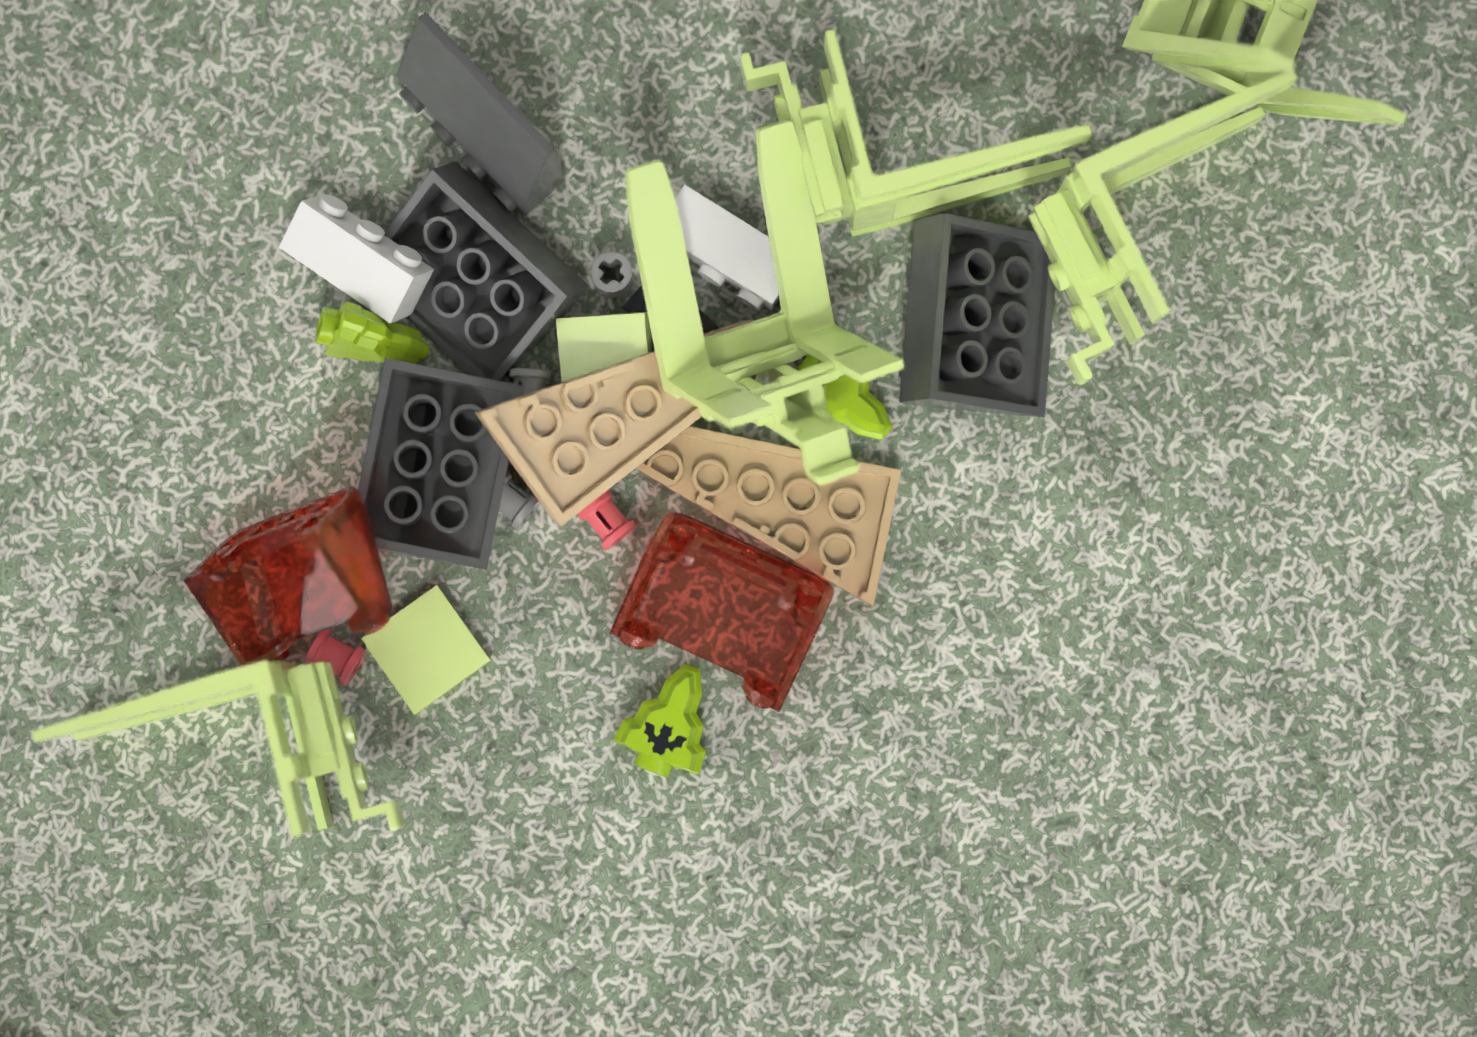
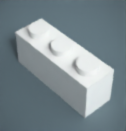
(727, 249)
(356, 257)

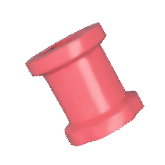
(607, 520)
(343, 657)

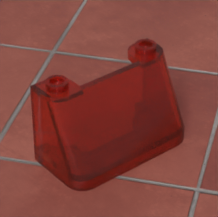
(294, 578)
(724, 605)

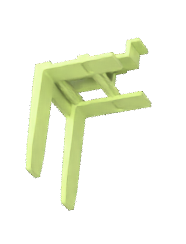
(1215, 60)
(896, 197)
(1071, 245)
(727, 368)
(317, 718)

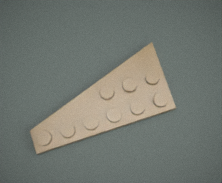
(589, 431)
(764, 492)

